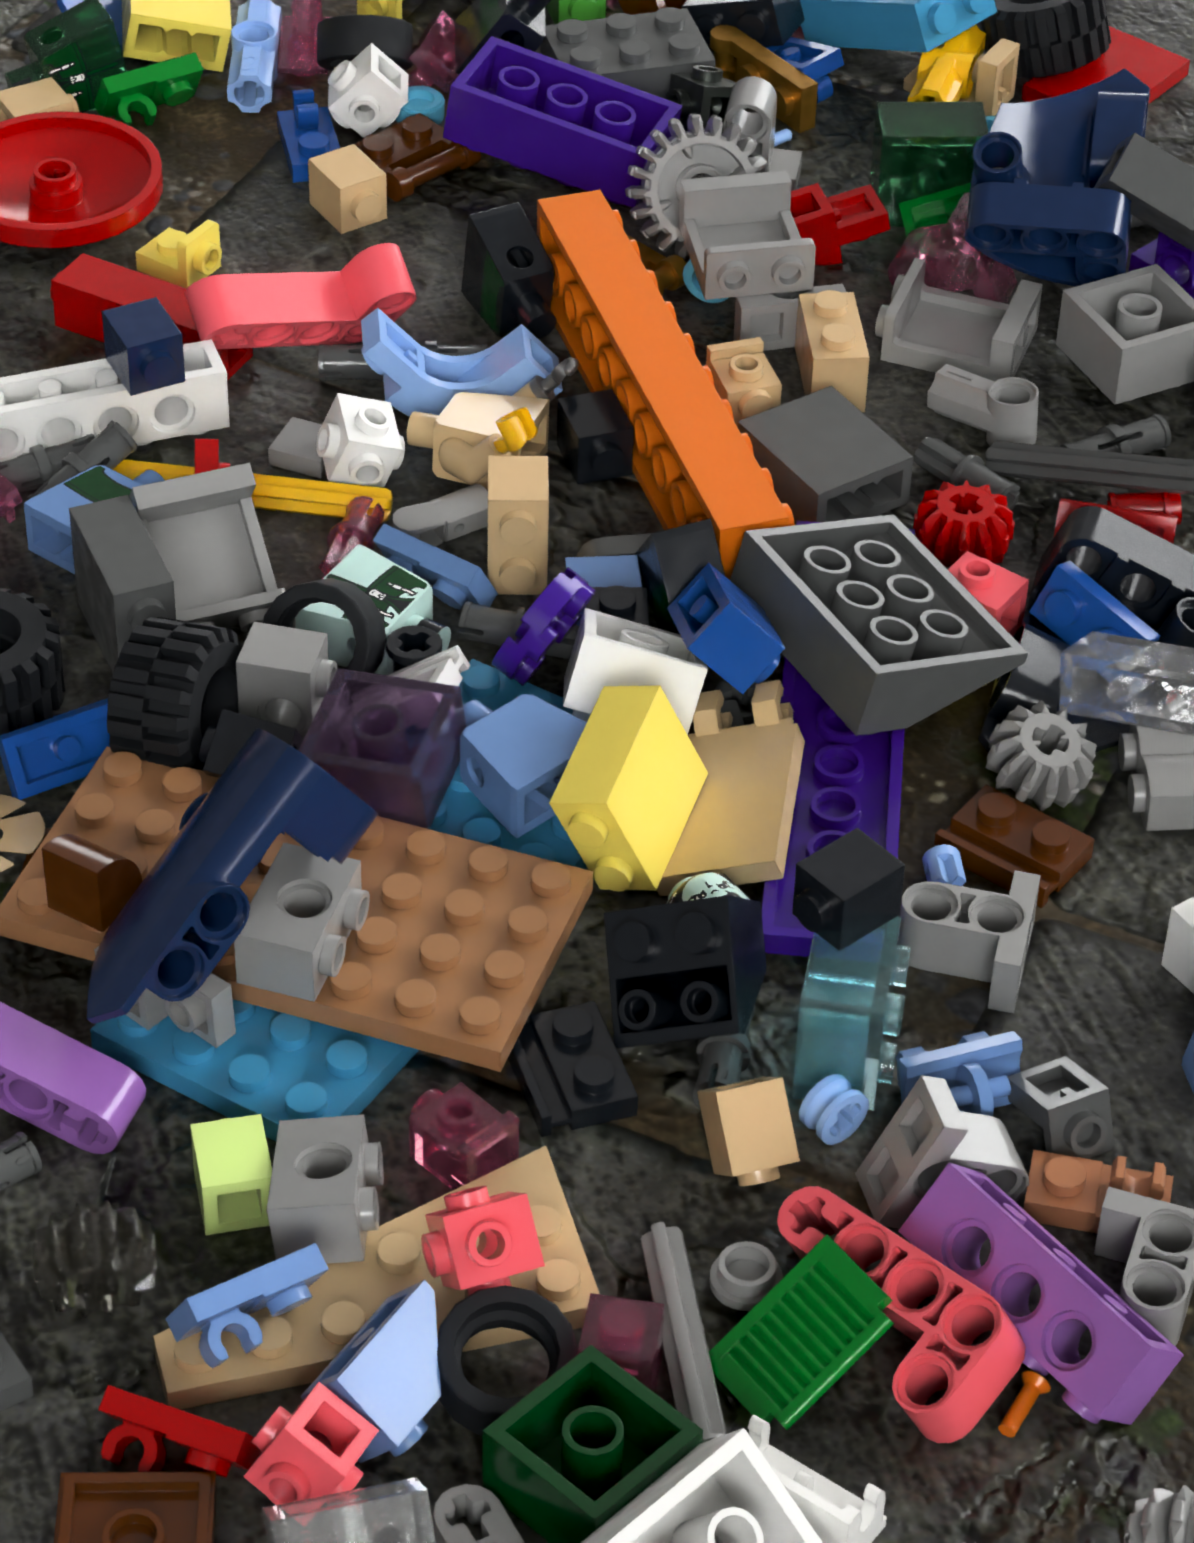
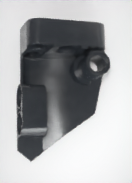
(1135, 568)

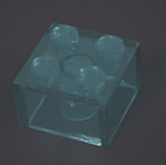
(850, 1012)

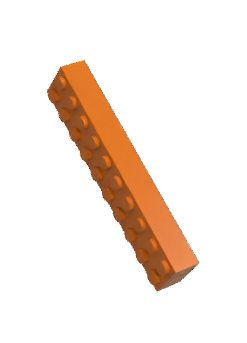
(629, 341)

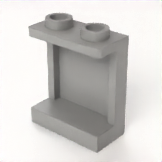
(744, 235)
(942, 327)
(211, 545)

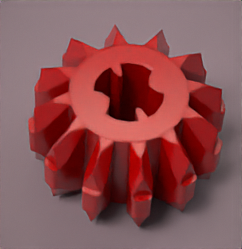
(963, 521)

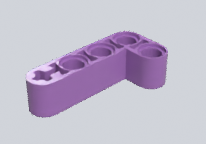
(65, 1084)

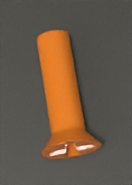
(1032, 1387)

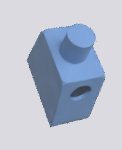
(517, 758)

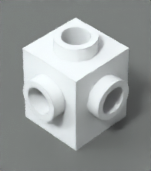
(367, 91)
(360, 441)

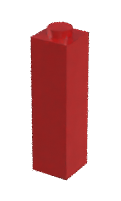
(98, 285)

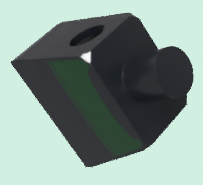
(509, 20)
(508, 272)
(672, 561)

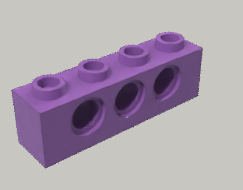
(1126, 1351)

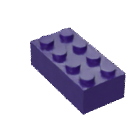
(555, 118)

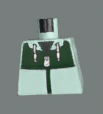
(397, 593)

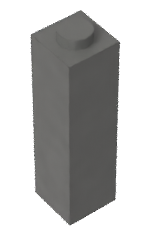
(1156, 185)

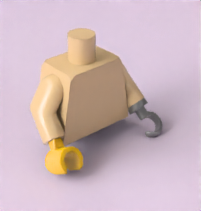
(487, 426)

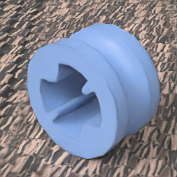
(833, 1109)

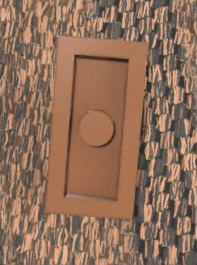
(1072, 1189)

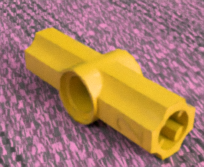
(947, 70)

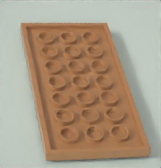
(449, 938)

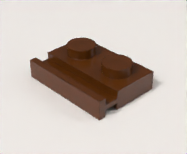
(1007, 835)

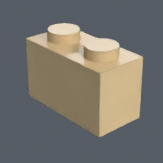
(832, 345)
(518, 524)

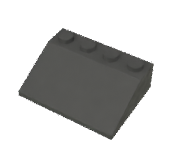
(873, 619)

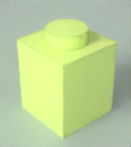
(232, 1173)

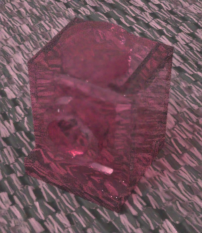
(461, 1135)

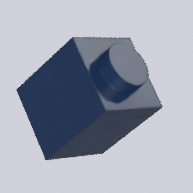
(143, 346)

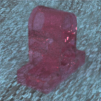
(948, 263)

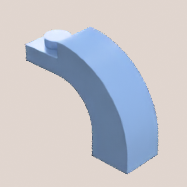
(428, 380)

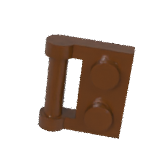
(414, 154)

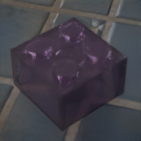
(389, 741)

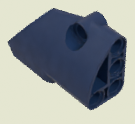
(1043, 203)
(219, 843)

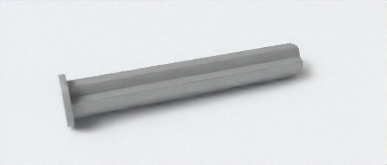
(683, 1331)

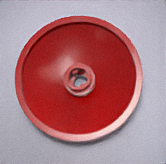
(74, 179)

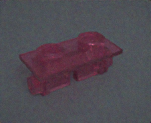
(299, 39)

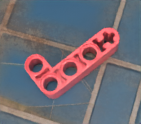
(301, 306)
(941, 1329)

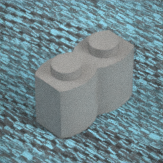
(1159, 777)

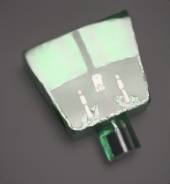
(74, 51)

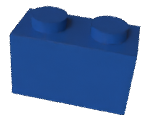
(726, 629)

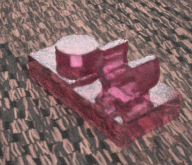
(435, 55)

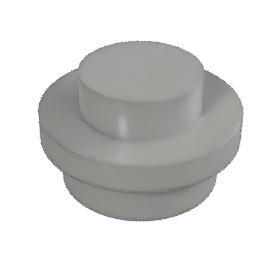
(744, 1275)

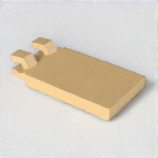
(749, 792)

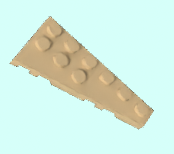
(348, 1294)

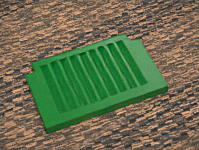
(802, 1335)

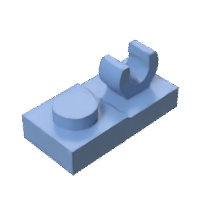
(451, 577)
(227, 1306)

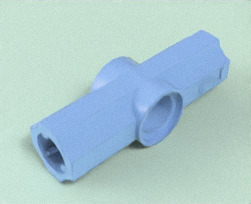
(254, 55)

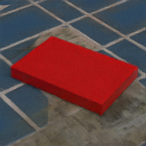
(1146, 61)

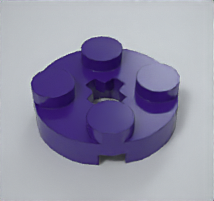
(546, 621)

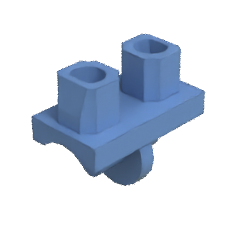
(972, 1068)

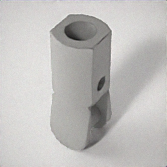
(445, 516)

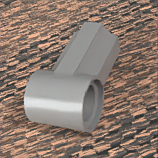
(1000, 407)

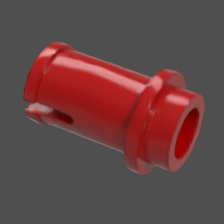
(1149, 501)

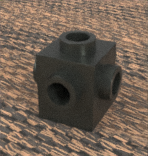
(700, 93)

